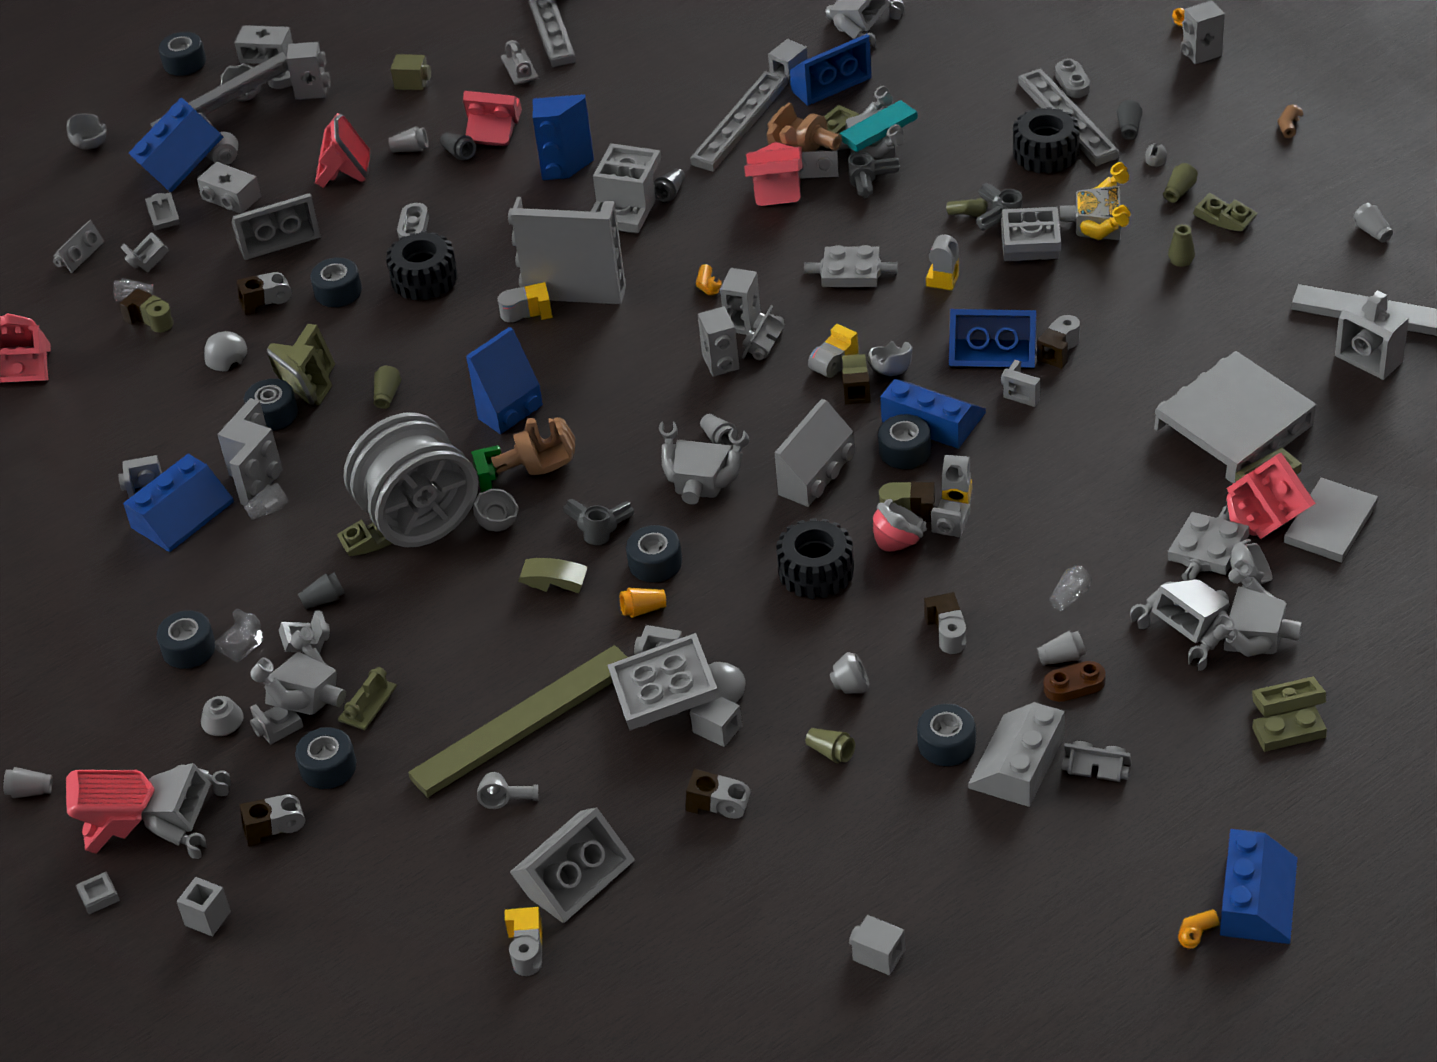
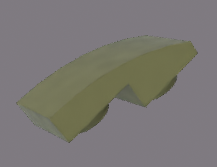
(1219, 213)
(362, 539)
(542, 571)

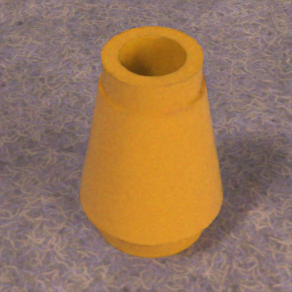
(641, 601)

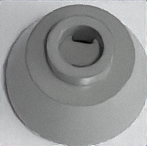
(225, 151)
(849, 674)
(221, 716)

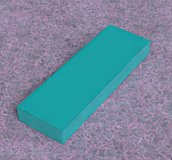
(877, 125)

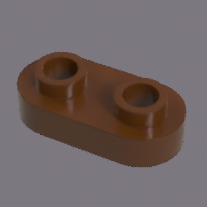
(1077, 680)

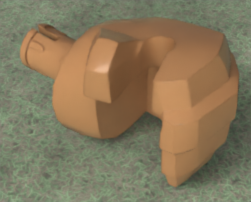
(796, 132)
(536, 453)

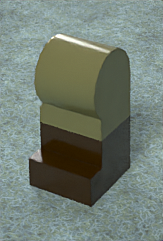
(147, 309)
(855, 376)
(914, 496)

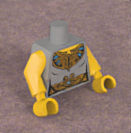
(1099, 208)

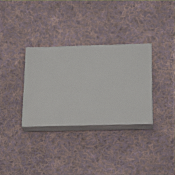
(1332, 522)

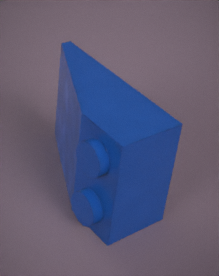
(503, 382)

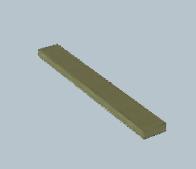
(515, 723)

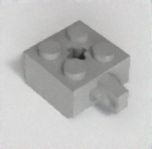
(1371, 335)

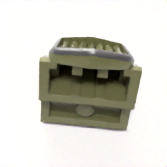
(304, 364)

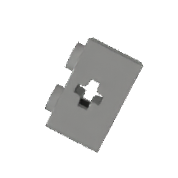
(1203, 32)
(261, 43)
(307, 70)
(229, 187)
(741, 298)
(718, 341)

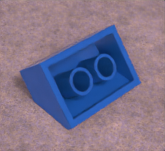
(832, 71)
(562, 135)
(176, 145)
(992, 337)
(947, 417)
(177, 503)
(1258, 888)

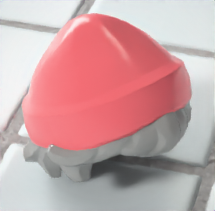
(896, 526)

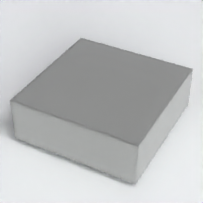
(97, 892)

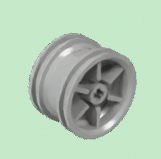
(410, 479)

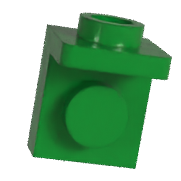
(484, 466)

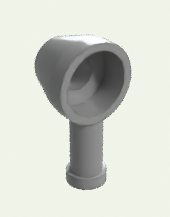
(495, 793)

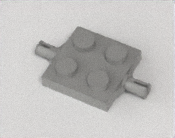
(851, 266)
(1206, 543)

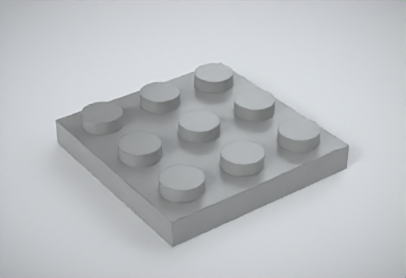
(663, 681)

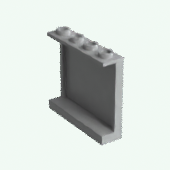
(570, 252)
(1237, 413)

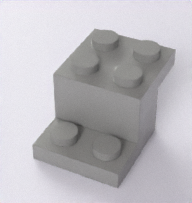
(627, 179)
(1030, 233)
(250, 451)

